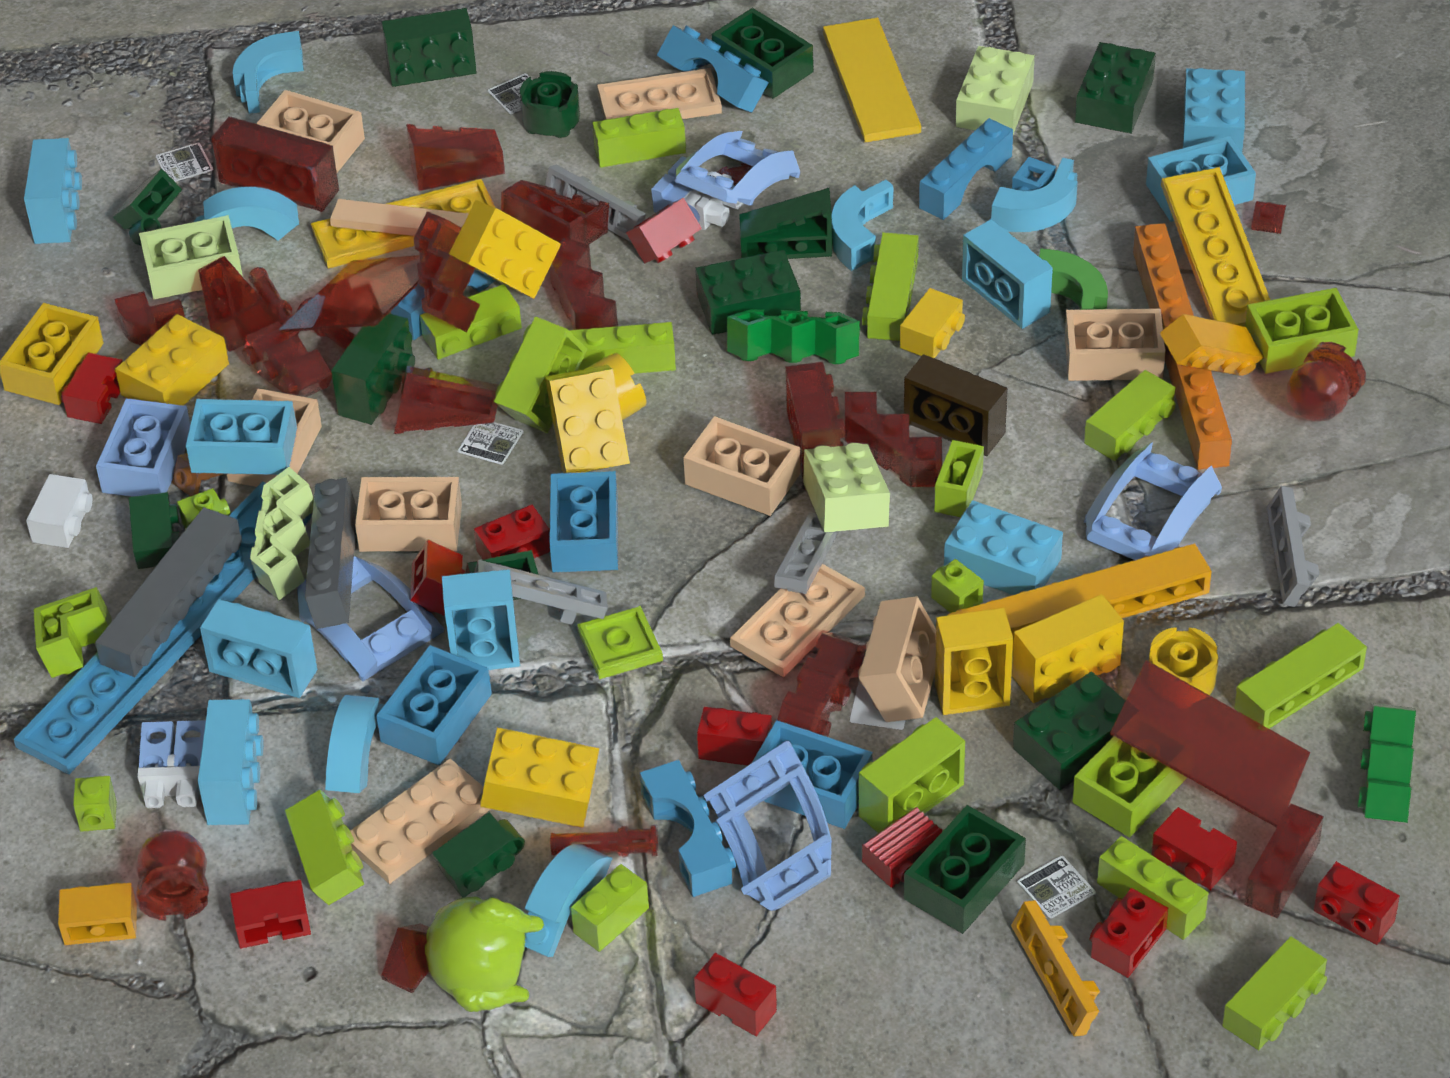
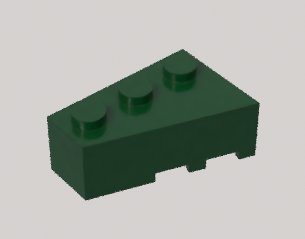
(795, 225)

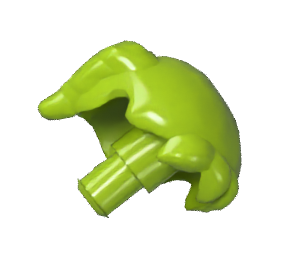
(478, 951)

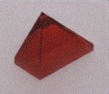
(407, 959)

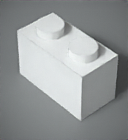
(59, 511)

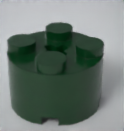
(550, 104)

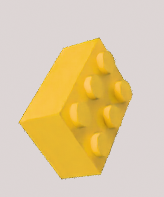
(505, 249)
(48, 352)
(173, 363)
(587, 419)
(1067, 647)
(973, 661)
(539, 777)

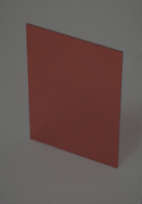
(358, 295)
(1211, 743)

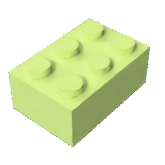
(995, 88)
(179, 251)
(846, 487)

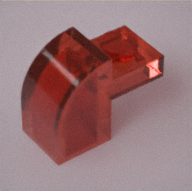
(142, 321)

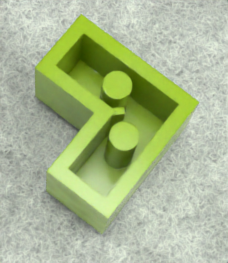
(67, 627)

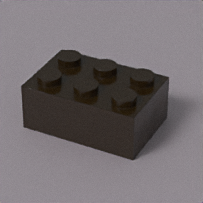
(955, 403)

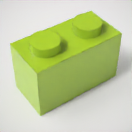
(958, 478)
(609, 907)

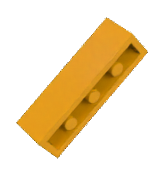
(1211, 345)

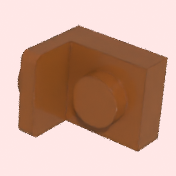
(186, 480)

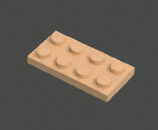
(689, 91)
(793, 621)
(419, 821)

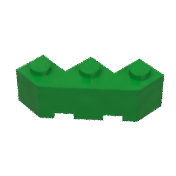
(793, 335)
(1387, 762)

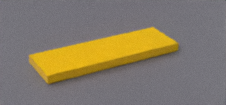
(871, 80)
(1215, 244)
(343, 245)

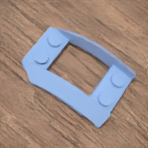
(767, 169)
(1156, 469)
(387, 643)
(748, 789)

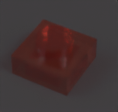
(1268, 217)

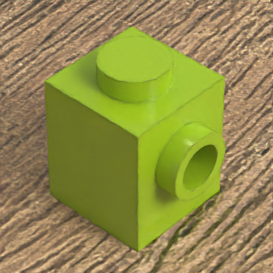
(191, 506)
(956, 587)
(95, 803)

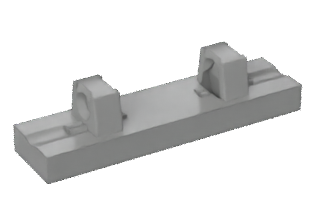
(622, 214)
(1286, 529)
(804, 556)
(553, 592)

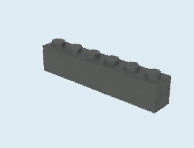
(331, 553)
(168, 592)

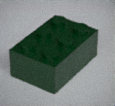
(429, 47)
(769, 48)
(1115, 87)
(746, 284)
(372, 369)
(1068, 729)
(964, 869)

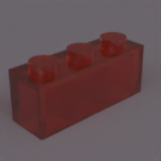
(1283, 860)

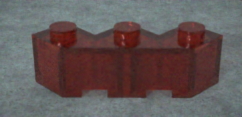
(443, 274)
(581, 287)
(286, 362)
(887, 435)
(823, 683)

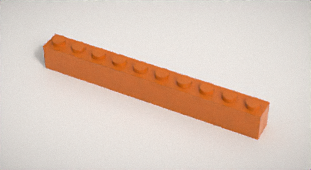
(1193, 386)

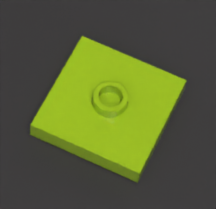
(620, 642)

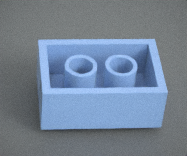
(143, 448)

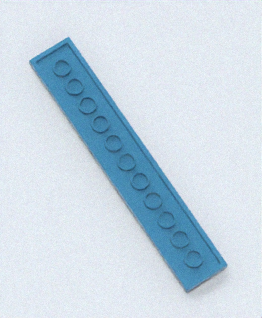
(102, 696)

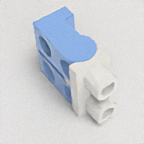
(704, 207)
(170, 763)

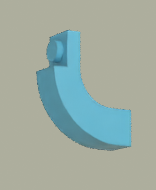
(263, 60)
(253, 208)
(854, 208)
(1037, 208)
(351, 743)
(558, 889)

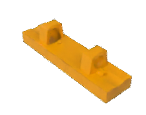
(1045, 950)

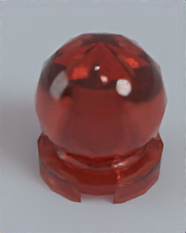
(1324, 382)
(172, 875)

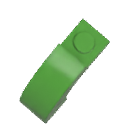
(1076, 279)

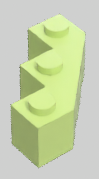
(281, 532)

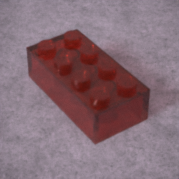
(276, 161)

